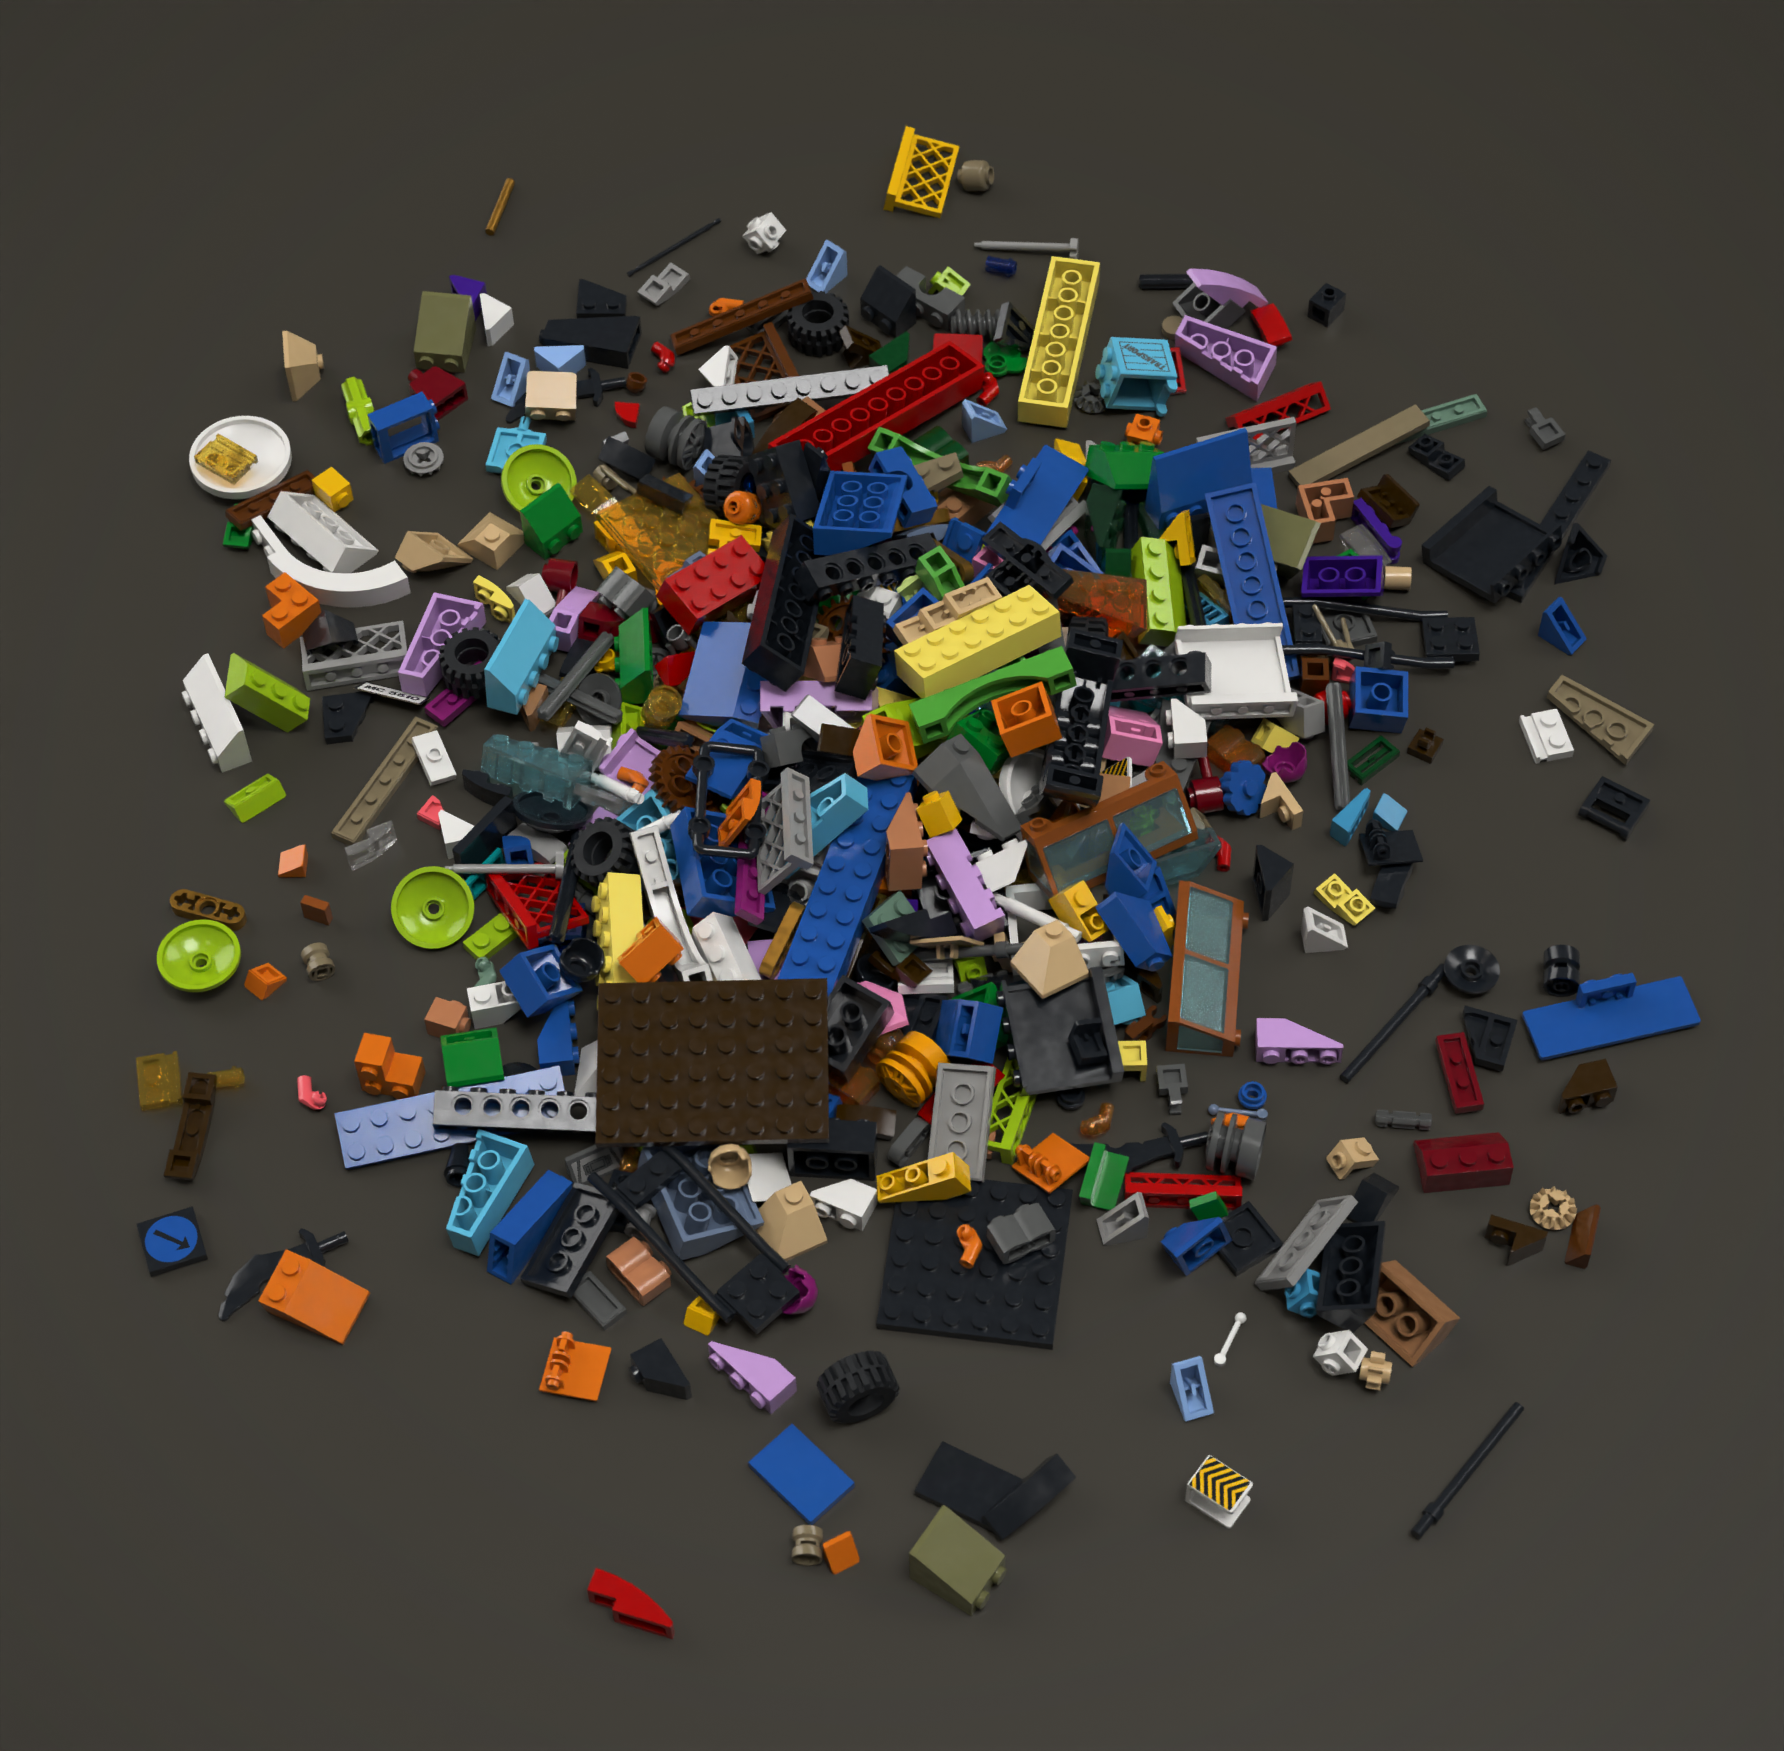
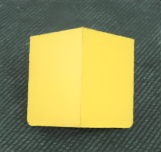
(1271, 735)
(1134, 1057)

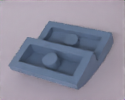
(936, 531)

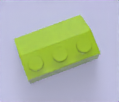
(265, 694)

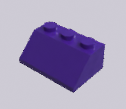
(1343, 576)

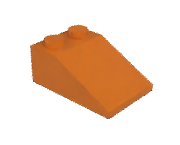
(313, 1297)

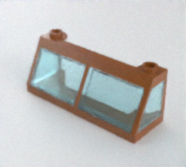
(1081, 843)
(1205, 972)

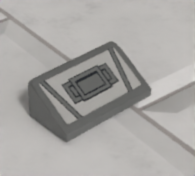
(593, 1159)

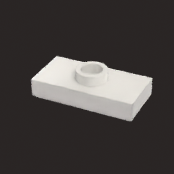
(433, 758)

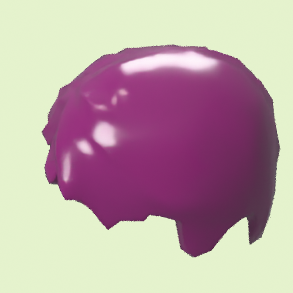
(1287, 762)
(808, 1290)

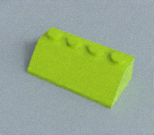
(1157, 563)

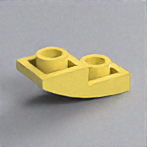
(489, 593)
(1342, 901)

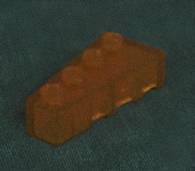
(1107, 596)

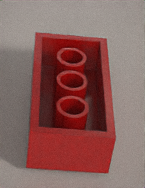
(712, 585)

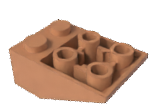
(905, 848)

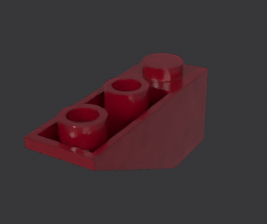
(599, 618)

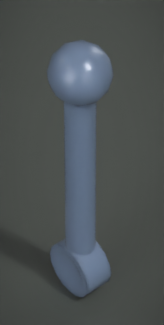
(1259, 1114)

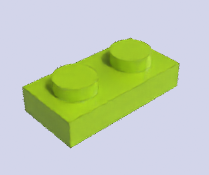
(490, 938)

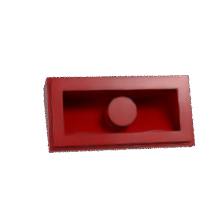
(968, 342)
(675, 668)

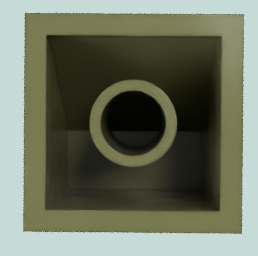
(444, 331)
(1289, 539)
(956, 1562)

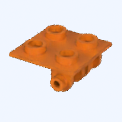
(1049, 1162)
(575, 1368)

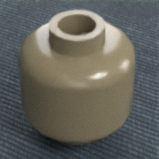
(976, 175)

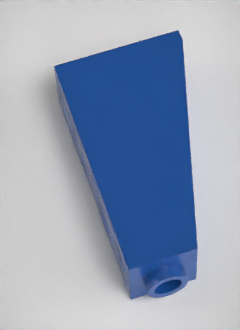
(525, 1225)

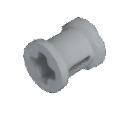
(647, 1212)

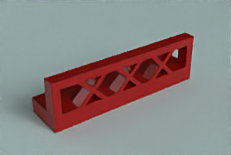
(1283, 401)
(1178, 1194)

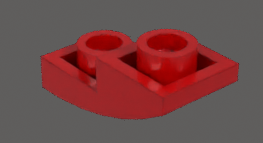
(1271, 325)

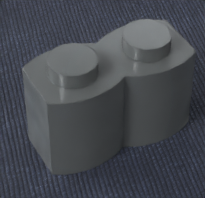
(624, 594)
(1020, 1233)

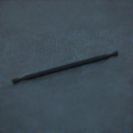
(673, 247)

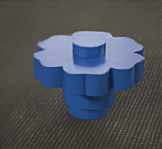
(1243, 787)

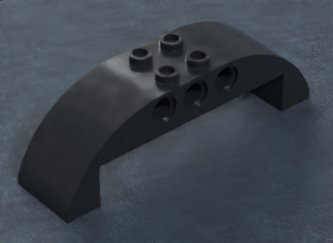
(1074, 763)

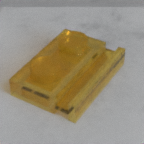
(226, 459)
(159, 1080)

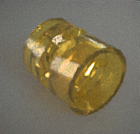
(661, 707)

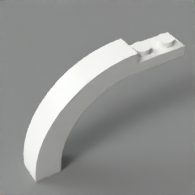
(333, 589)
(664, 901)

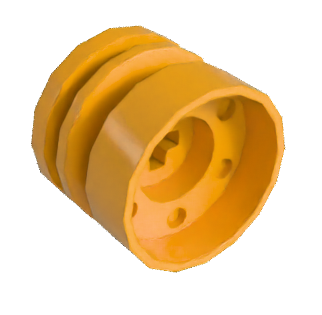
(912, 1068)

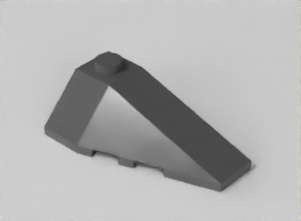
(962, 771)

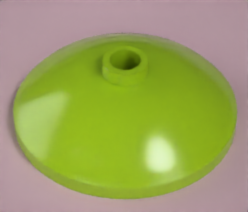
(535, 465)
(421, 890)
(197, 945)

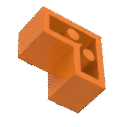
(291, 610)
(651, 952)
(386, 1071)

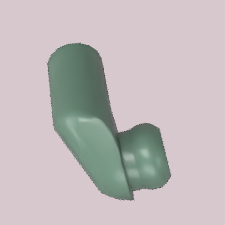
(486, 971)

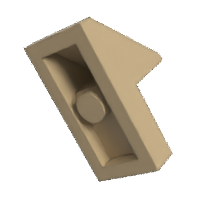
(1279, 799)

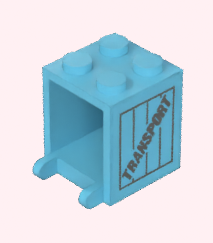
(1137, 374)

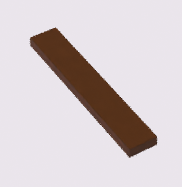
(741, 316)

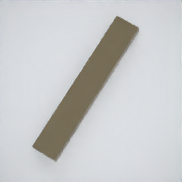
(1360, 447)
(381, 785)

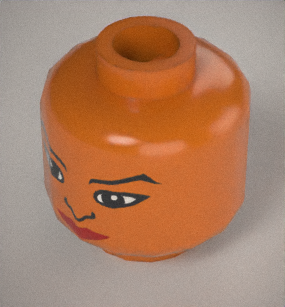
(742, 507)

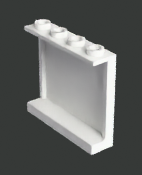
(1246, 670)

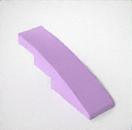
(1225, 286)

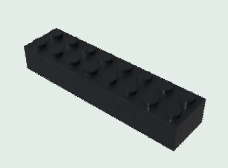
(782, 616)

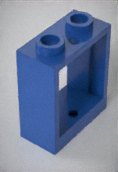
(397, 413)

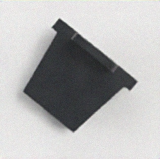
(730, 438)

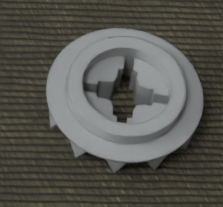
(423, 451)

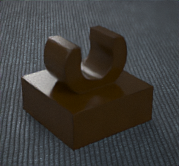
(1425, 745)

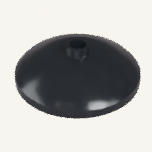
(549, 816)

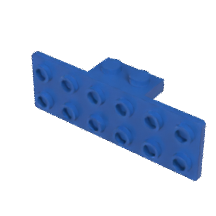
(1040, 494)
(1610, 1014)

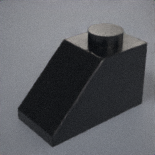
(659, 1371)

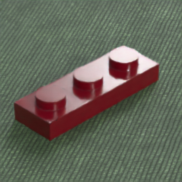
(1459, 1072)

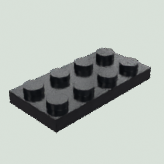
(818, 766)
(571, 1241)

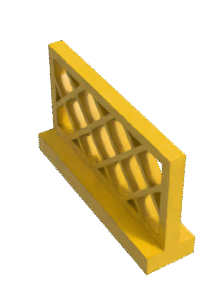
(904, 165)

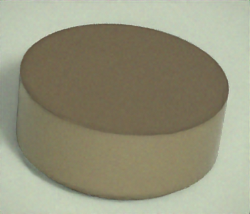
(1170, 326)

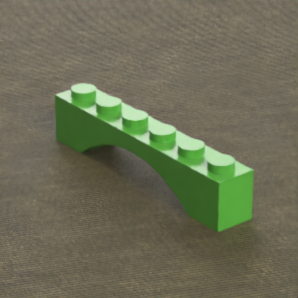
(977, 482)
(942, 577)
(940, 712)

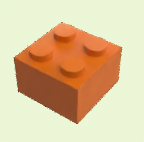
(1026, 719)

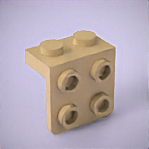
(551, 395)

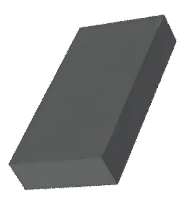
(598, 1301)

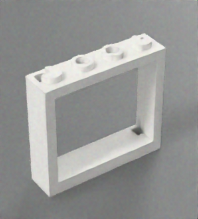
(1094, 954)

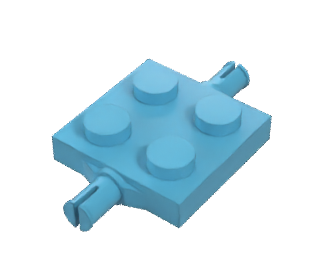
(508, 441)

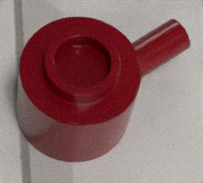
(560, 577)
(1205, 793)

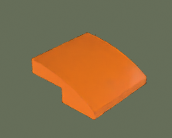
(739, 812)

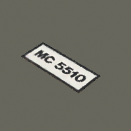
(391, 692)

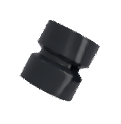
(1561, 970)

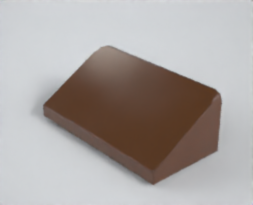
(1582, 1237)

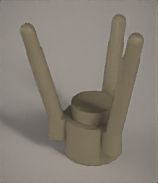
(609, 479)
(1339, 643)

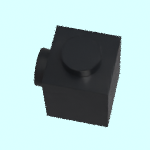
(1326, 305)

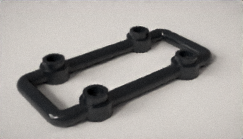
(700, 826)

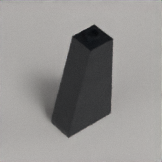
(605, 339)

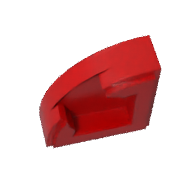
(628, 413)

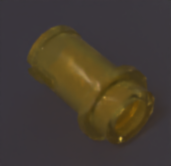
(229, 1077)

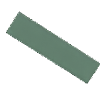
(1451, 415)

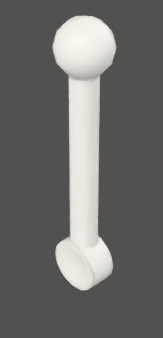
(1220, 1358)

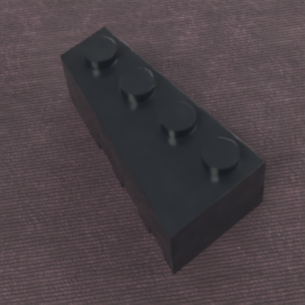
(860, 648)

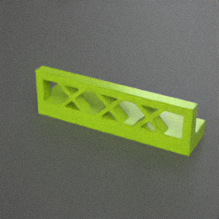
(1015, 1123)

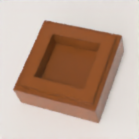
(316, 910)

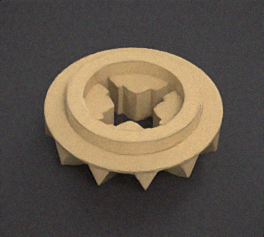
(1549, 1218)

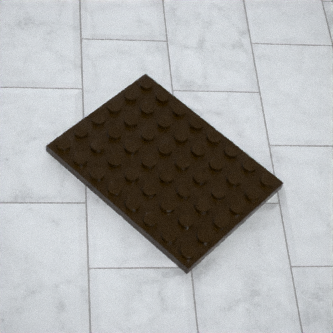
(712, 1063)

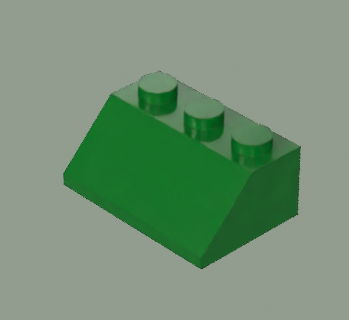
(1121, 465)
(634, 658)

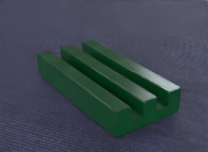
(1363, 777)

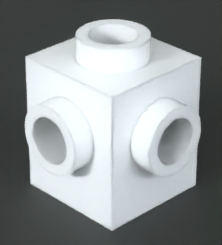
(764, 233)
(1340, 1352)

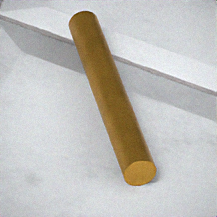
(500, 206)

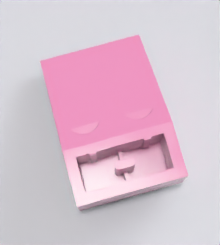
(1132, 735)

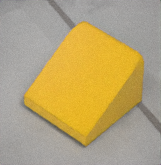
(700, 1317)

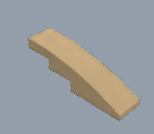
(951, 608)

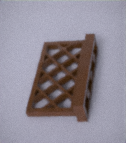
(776, 353)

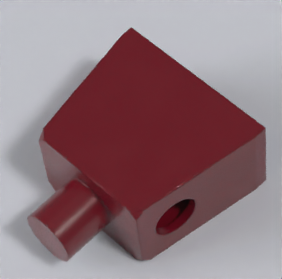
(440, 386)

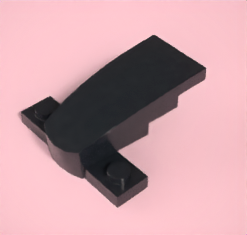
(1023, 564)

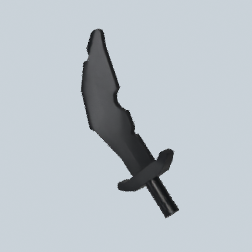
(584, 388)
(1153, 1149)
(259, 1269)

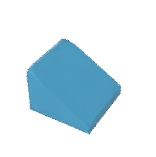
(1389, 813)

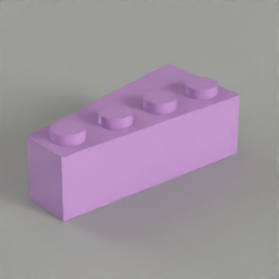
(1227, 355)
(442, 618)
(776, 701)
(964, 886)

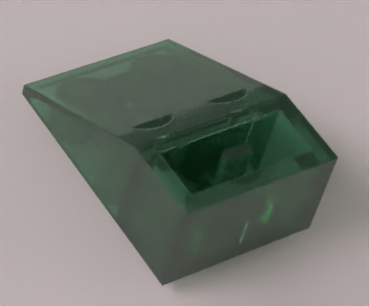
(1103, 519)

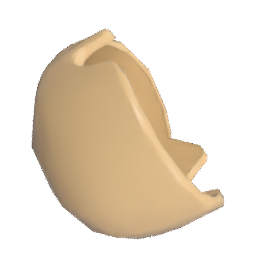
(730, 1166)

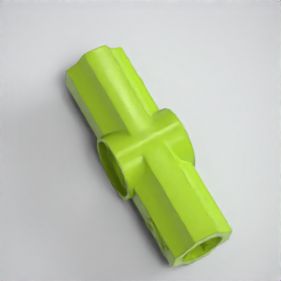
(358, 407)

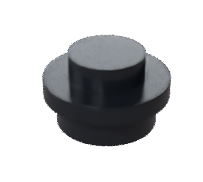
(1071, 1098)

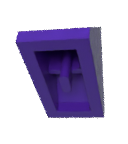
(467, 286)

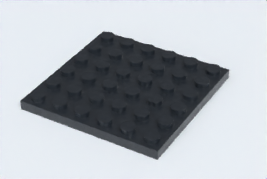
(991, 1302)

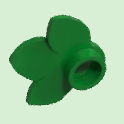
(1003, 360)

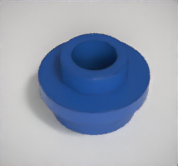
(1252, 1089)

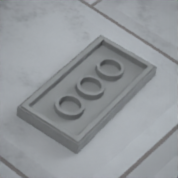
(963, 1114)
(1305, 1242)

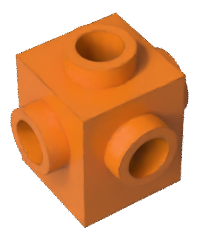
(1144, 429)

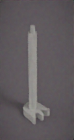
(1073, 247)
(556, 868)

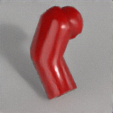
(666, 355)
(990, 389)
(1223, 856)

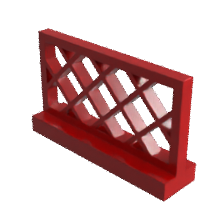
(516, 908)

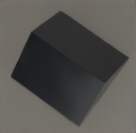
(1271, 879)

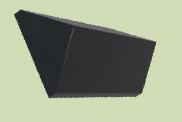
(1351, 1274)

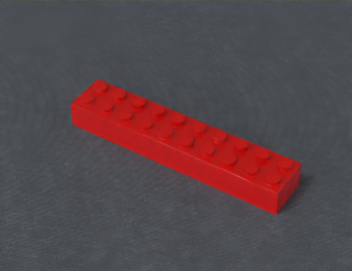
(893, 403)

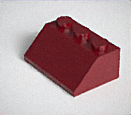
(1463, 1162)

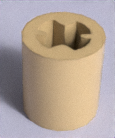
(1397, 578)

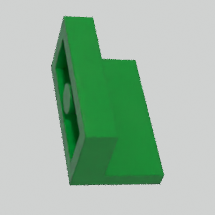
(1103, 1178)

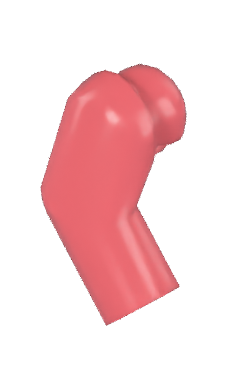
(307, 1096)

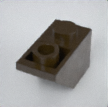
(1588, 1087)

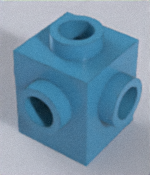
(1304, 1294)

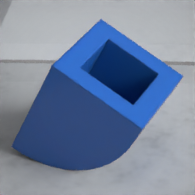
(517, 850)

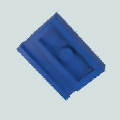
(963, 539)

